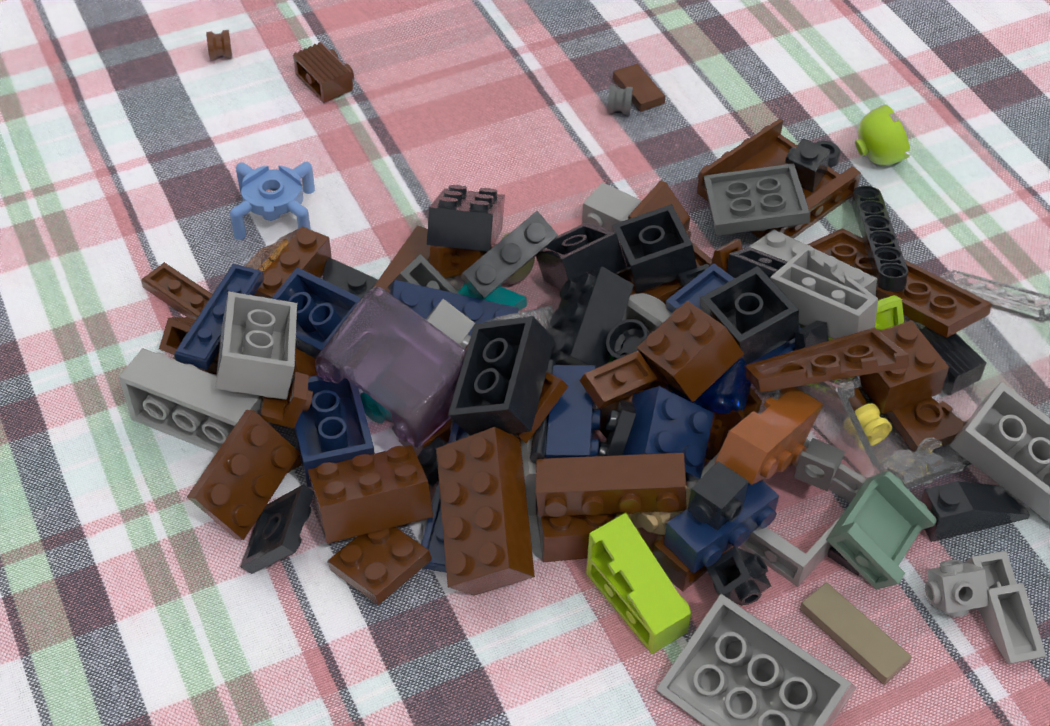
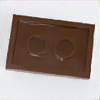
(243, 475)

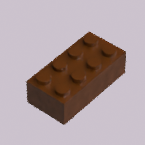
(484, 512)

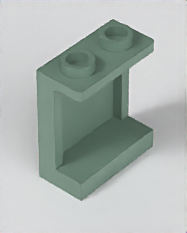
(880, 529)

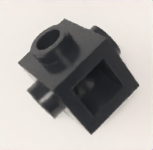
(740, 576)

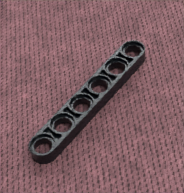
(879, 239)

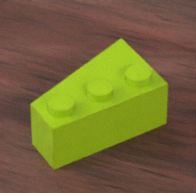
(636, 584)

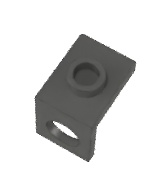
(819, 464)

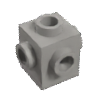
(957, 587)

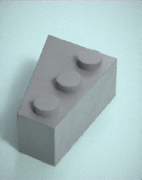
(826, 295)

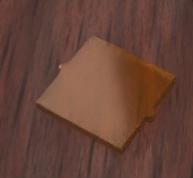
(267, 255)

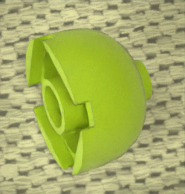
(882, 138)

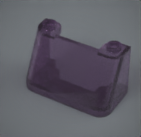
(396, 362)

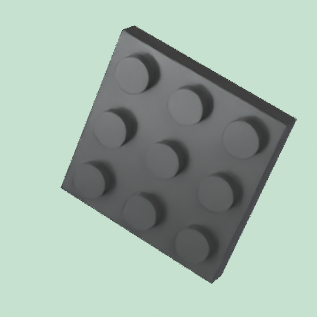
(756, 199)

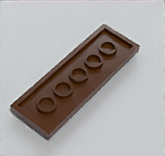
(926, 296)

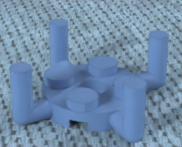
(271, 205)

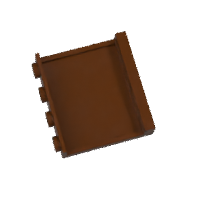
(771, 149)

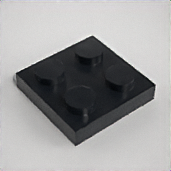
(278, 529)

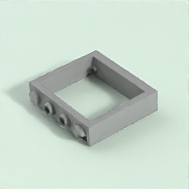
(781, 554)

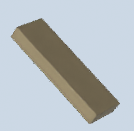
(855, 633)

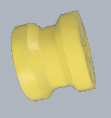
(873, 425)

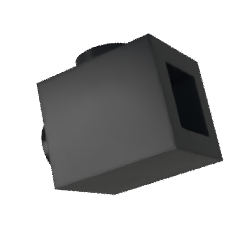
(810, 163)
(718, 496)

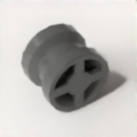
(619, 99)

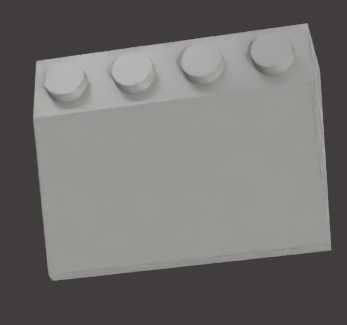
(751, 675)

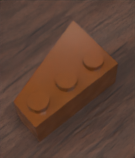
(772, 439)

